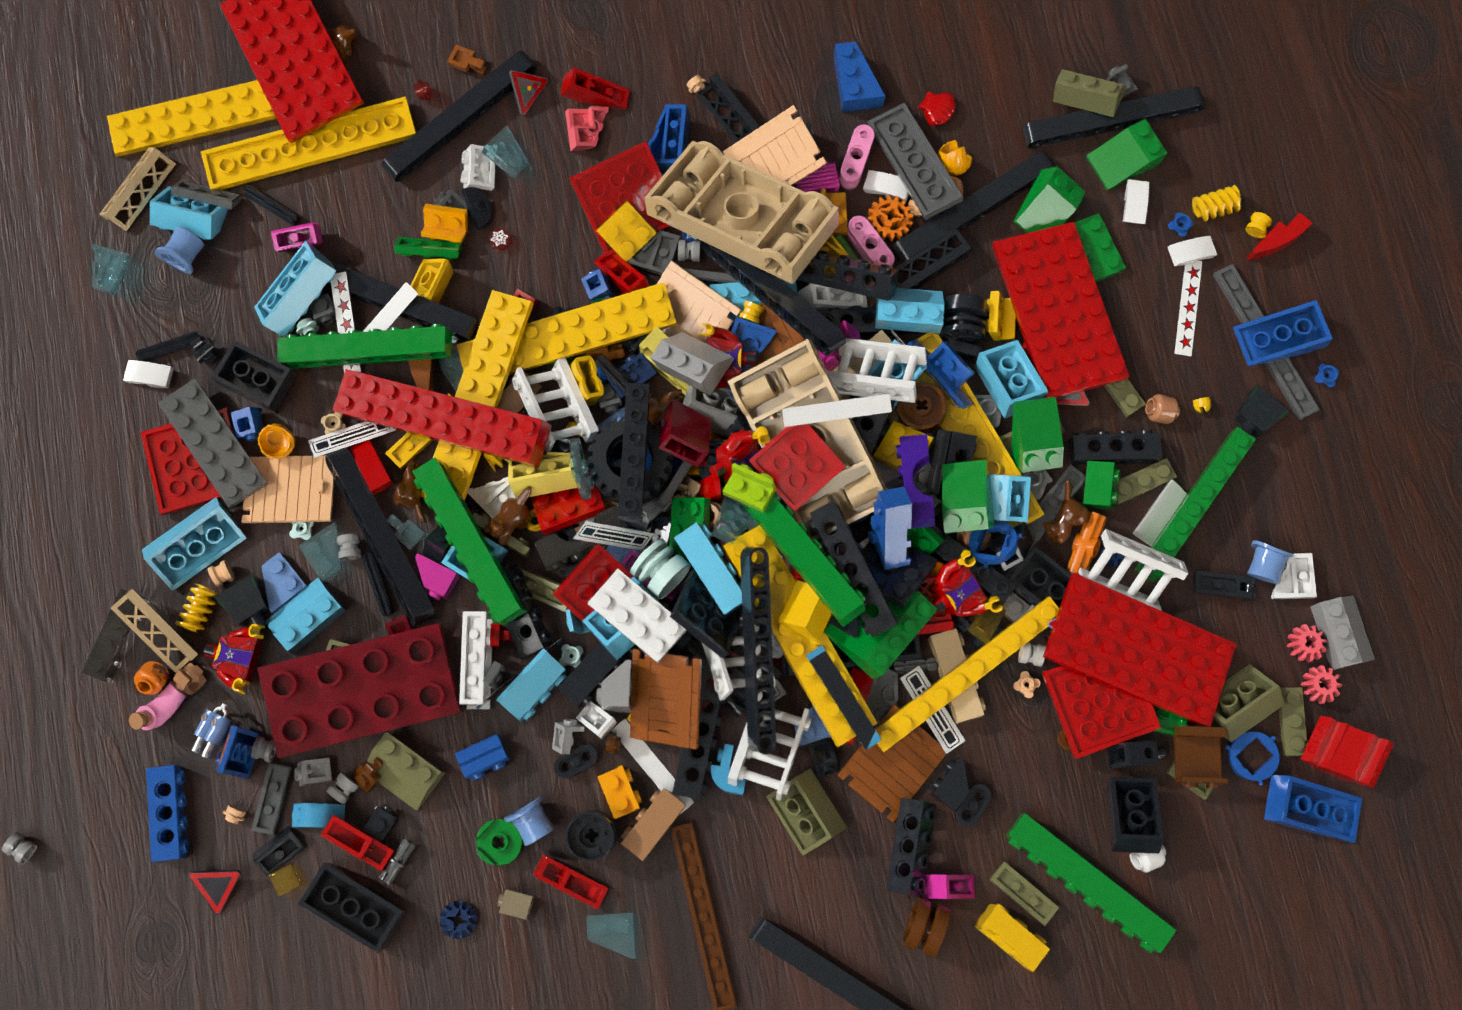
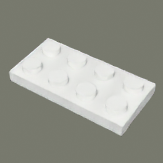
(637, 615)

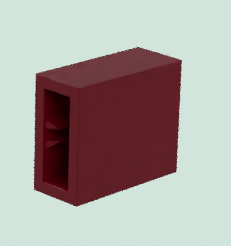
(685, 433)

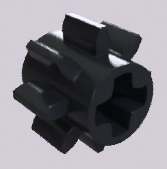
(203, 350)

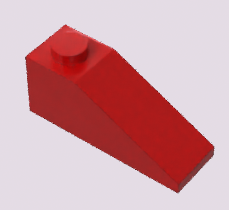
(593, 90)
(621, 273)
(710, 488)

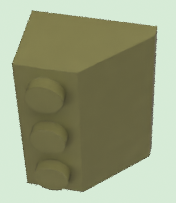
(1088, 93)
(1246, 701)
(405, 771)
(807, 813)

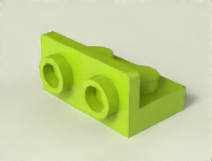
(750, 487)

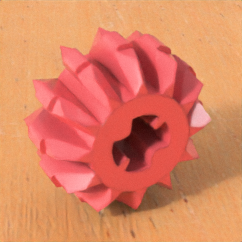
(1300, 637)
(1323, 693)

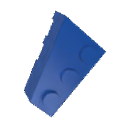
(855, 79)
(670, 136)
(890, 526)

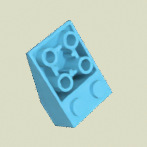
(1010, 496)

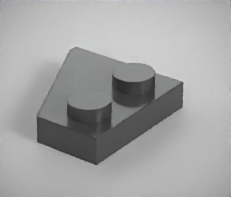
(657, 253)

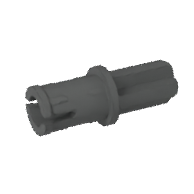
(397, 861)

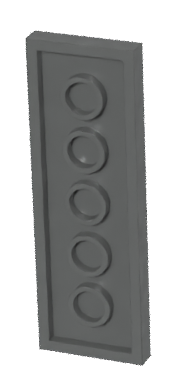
(915, 161)
(212, 443)

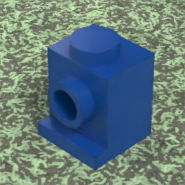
(597, 285)
(247, 423)

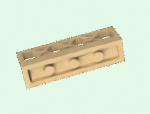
(131, 182)
(160, 624)

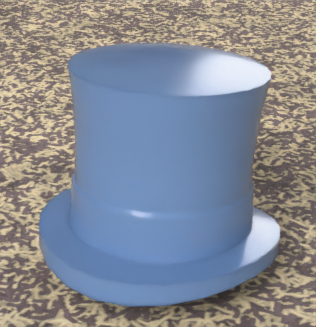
(180, 250)
(1268, 562)
(531, 822)

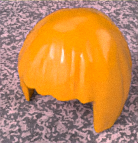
(954, 158)
(276, 441)

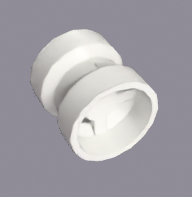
(1032, 654)

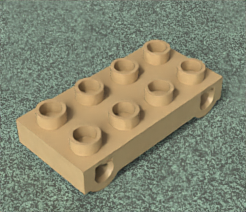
(743, 211)
(801, 379)

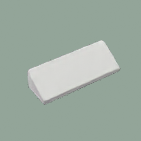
(1160, 513)

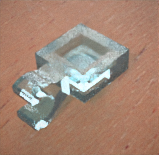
(406, 533)

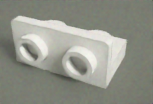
(478, 169)

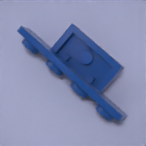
(949, 371)

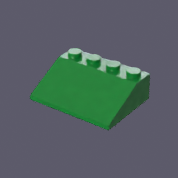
(879, 653)

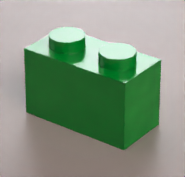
(1100, 485)

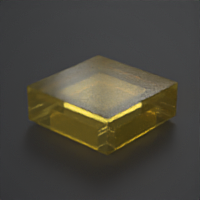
(285, 880)

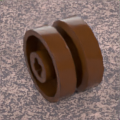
(924, 420)
(926, 927)

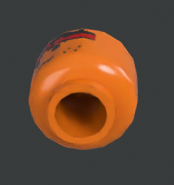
(151, 678)

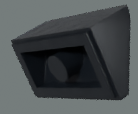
(277, 851)

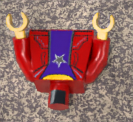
(730, 344)
(739, 450)
(959, 591)
(236, 656)

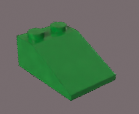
(1127, 155)
(1049, 201)
(1036, 435)
(966, 497)

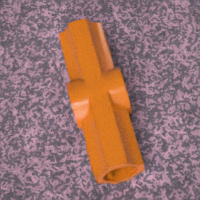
(1086, 543)

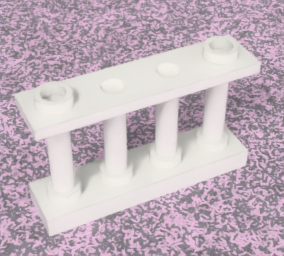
(868, 386)
(568, 390)
(1135, 552)
(475, 659)
(718, 666)
(739, 772)

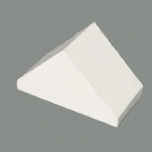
(596, 720)

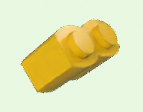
(586, 376)

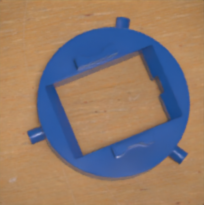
(1009, 547)
(1266, 769)

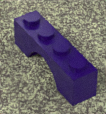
(914, 456)

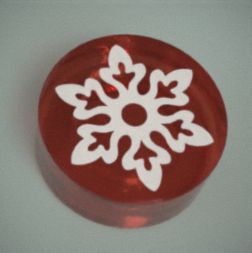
(499, 239)

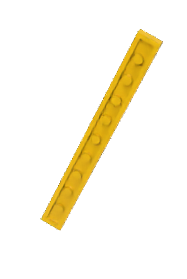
(966, 673)

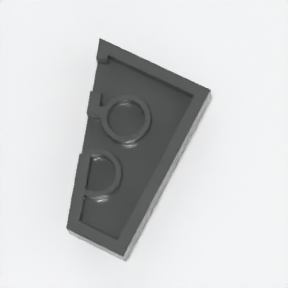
(883, 694)

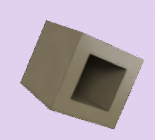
(515, 904)

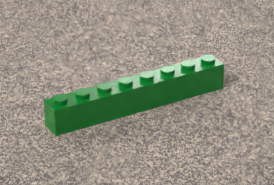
(365, 347)
(1201, 496)
(469, 542)
(809, 561)
(1090, 883)

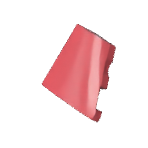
(585, 127)

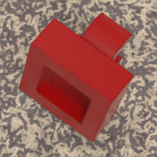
(498, 636)

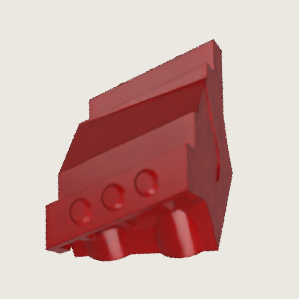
(1346, 752)

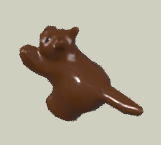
(342, 39)
(657, 405)
(408, 493)
(1070, 514)
(511, 515)

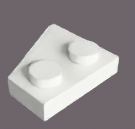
(492, 496)
(1296, 579)

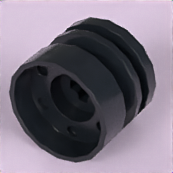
(964, 318)
(584, 847)

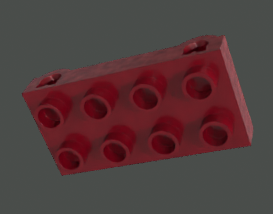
(359, 690)

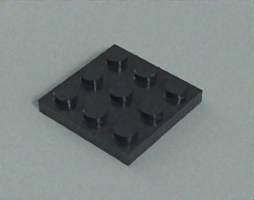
(901, 582)
(703, 617)

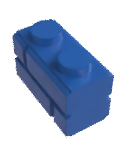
(482, 757)

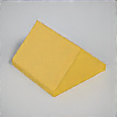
(432, 279)
(805, 612)

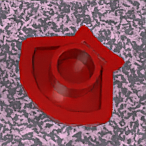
(938, 108)

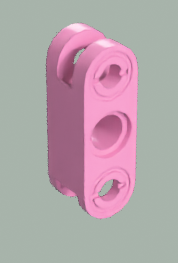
(853, 168)
(861, 233)

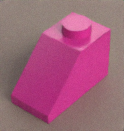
(436, 578)
(949, 887)

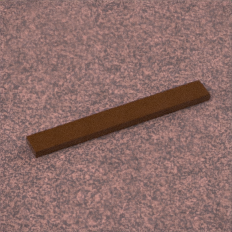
(703, 917)

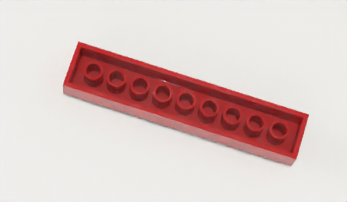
(442, 418)

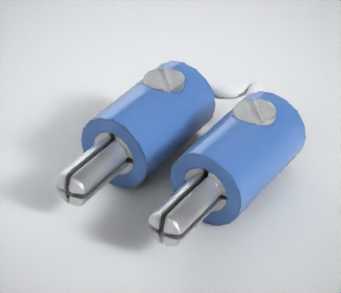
(212, 729)

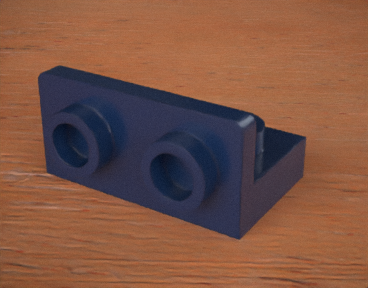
(635, 371)

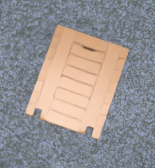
(779, 149)
(694, 304)
(291, 491)

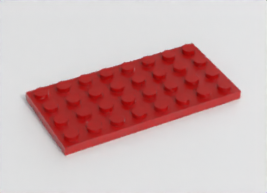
(293, 62)
(1060, 310)
(1140, 650)

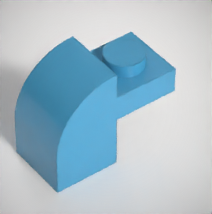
(720, 773)
(315, 814)

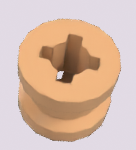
(221, 573)

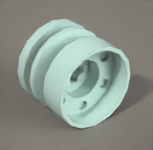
(656, 565)

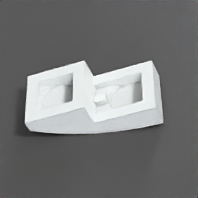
(885, 184)
(1136, 201)
(1192, 250)
(148, 373)

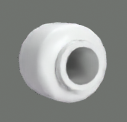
(1148, 861)

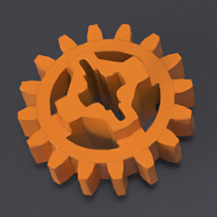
(899, 221)

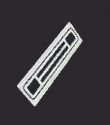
(346, 437)
(613, 535)
(940, 722)

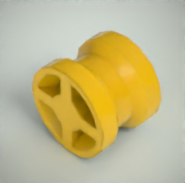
(1258, 225)
(751, 312)

